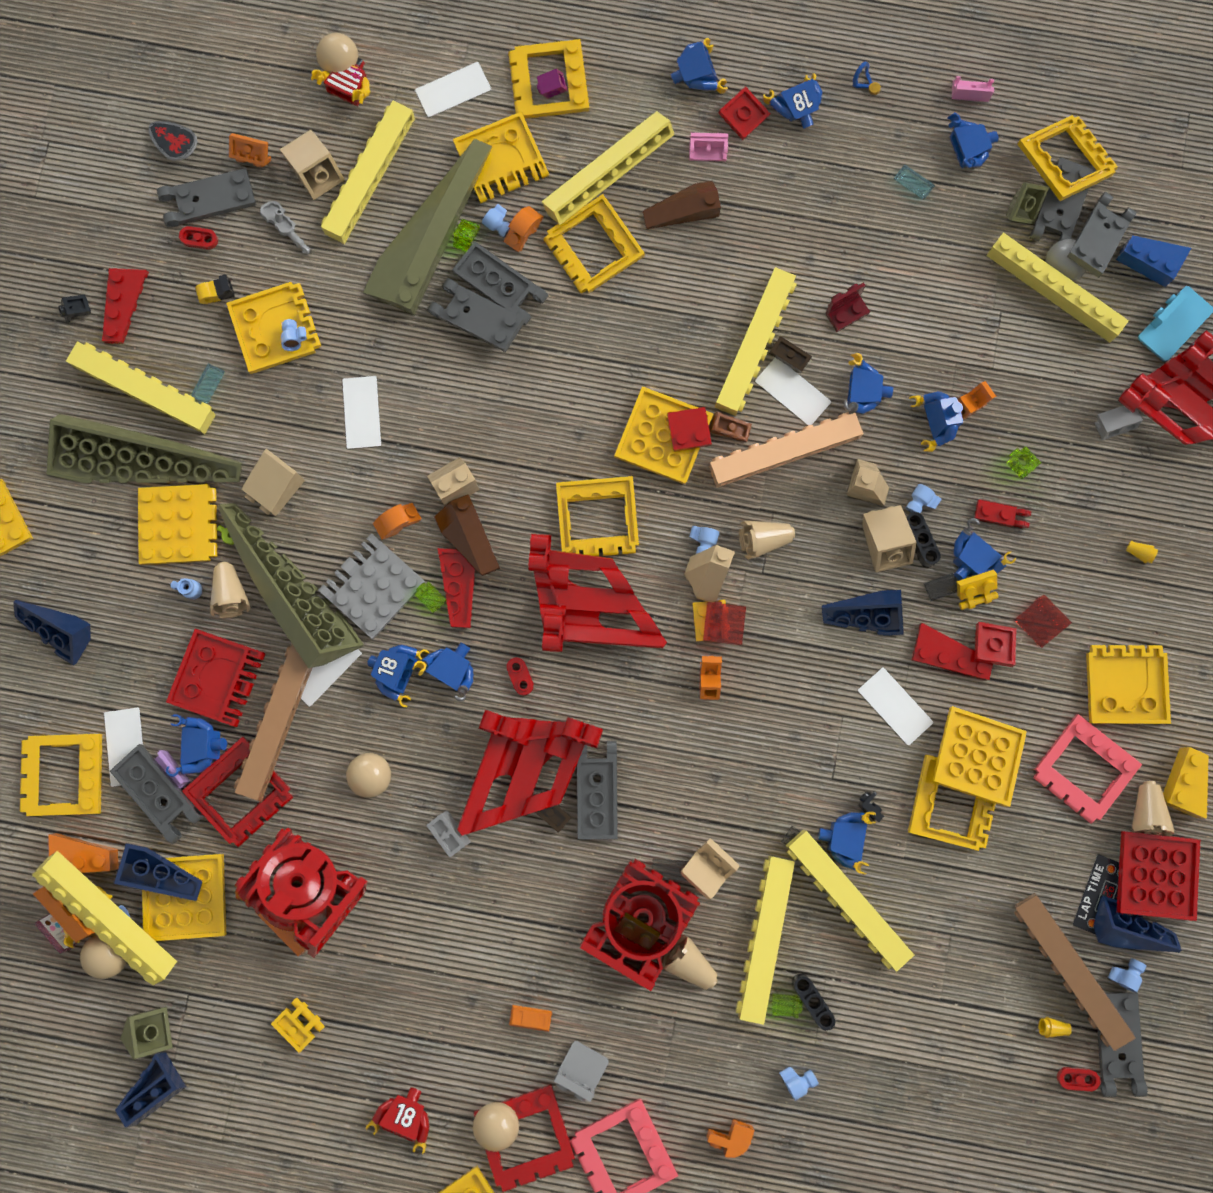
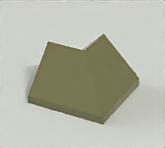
(1027, 203)
(147, 1033)

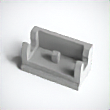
(1117, 422)
(445, 831)

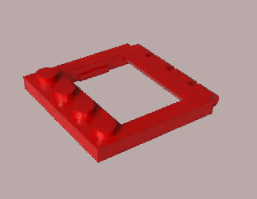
(217, 774)
(525, 1106)

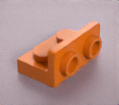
(248, 150)

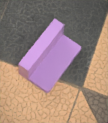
(165, 760)

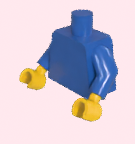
(697, 68)
(943, 417)
(847, 839)

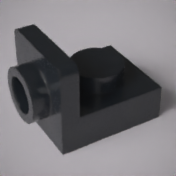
(73, 307)
(866, 806)

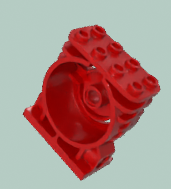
(302, 866)
(680, 909)

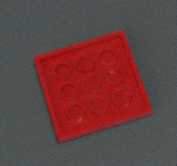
(1158, 876)

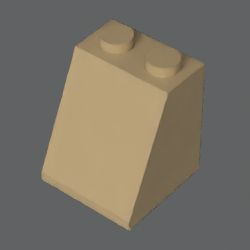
(312, 164)
(453, 481)
(271, 483)
(889, 538)

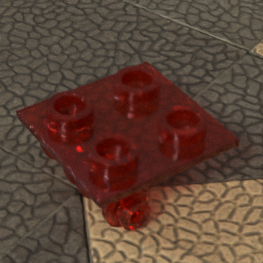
(1042, 620)
(724, 623)

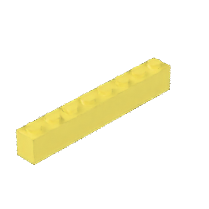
(608, 167)
(367, 172)
(1057, 288)
(755, 342)
(138, 386)
(849, 900)
(104, 918)
(766, 940)

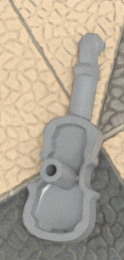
(274, 213)

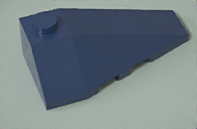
(873, 611)
(61, 630)
(151, 872)
(1131, 930)

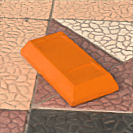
(530, 1018)

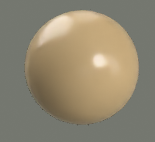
(336, 52)
(368, 775)
(100, 959)
(496, 1126)

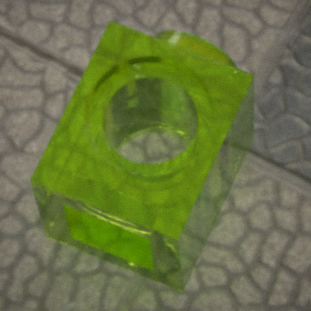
(1030, 459)

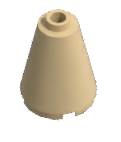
(764, 537)
(227, 593)
(1151, 811)
(689, 964)

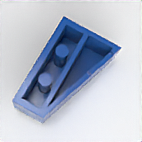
(1153, 258)

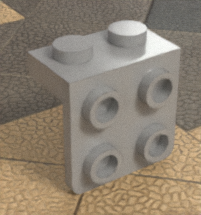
(581, 1071)

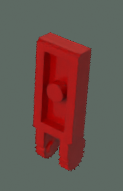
(1000, 514)

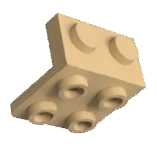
(709, 868)

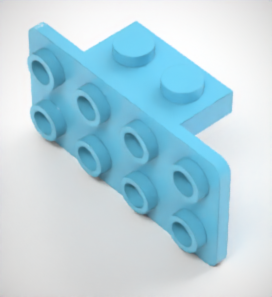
(1175, 323)

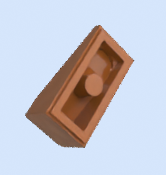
(729, 427)

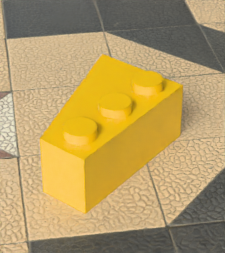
(1188, 783)

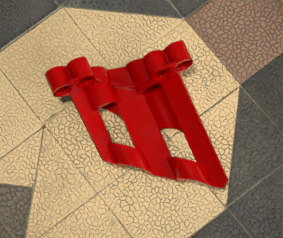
(1178, 384)

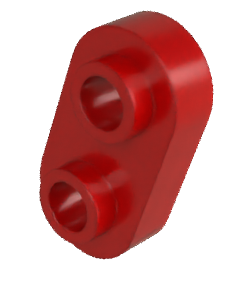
(200, 236)
(519, 676)
(1077, 1079)

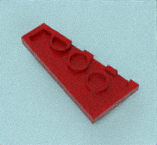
(121, 301)
(458, 586)
(945, 653)

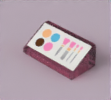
(53, 932)

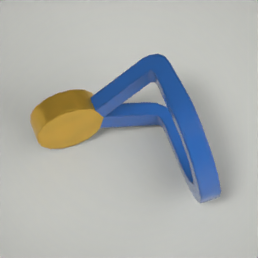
(874, 87)

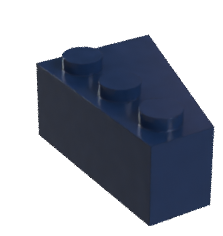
(151, 1091)

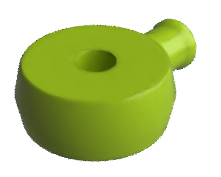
(225, 535)

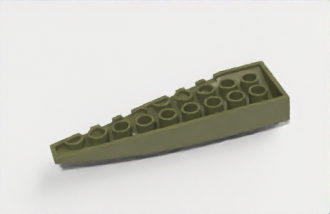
(414, 254)
(106, 453)
(304, 617)

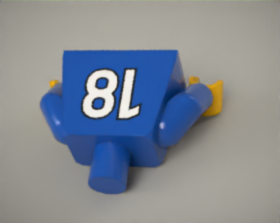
(797, 101)
(393, 670)

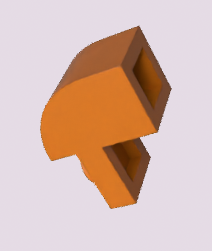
(522, 225)
(976, 399)
(395, 519)
(710, 677)
(735, 1142)

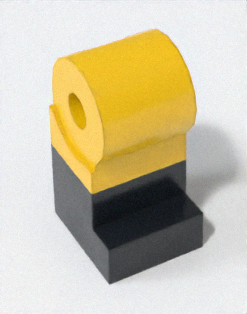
(215, 290)

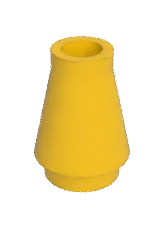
(1144, 552)
(1053, 1028)

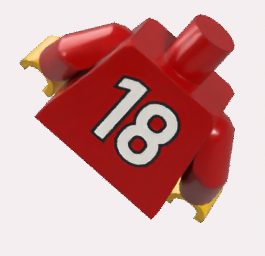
(403, 1118)

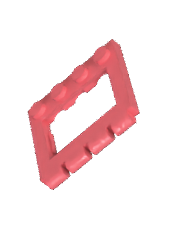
(1106, 749)
(647, 1138)

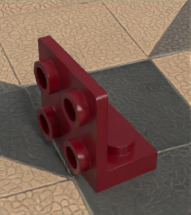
(847, 307)

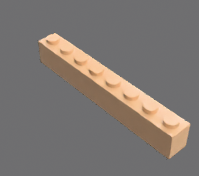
(786, 449)

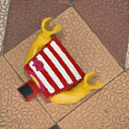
(348, 85)

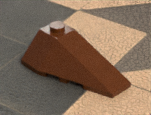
(688, 205)
(463, 528)

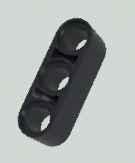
(929, 546)
(820, 1009)

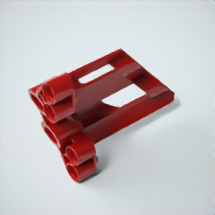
(573, 611)
(520, 750)

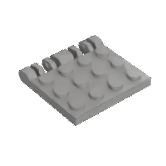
(375, 589)

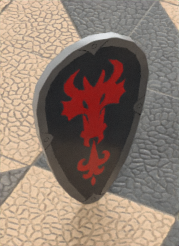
(173, 140)

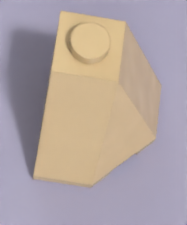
(868, 483)
(708, 571)

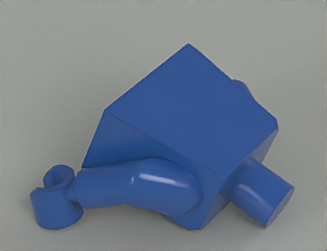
(970, 141)
(198, 745)

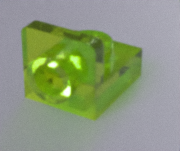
(465, 234)
(430, 596)
(786, 1005)

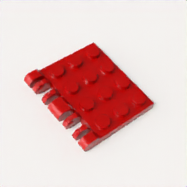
(212, 676)

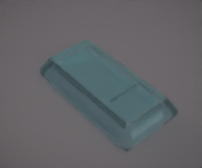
(914, 182)
(207, 383)

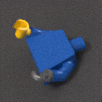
(865, 387)
(975, 555)
(449, 668)

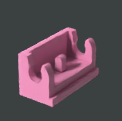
(972, 90)
(708, 147)

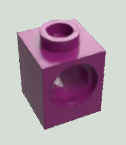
(551, 83)

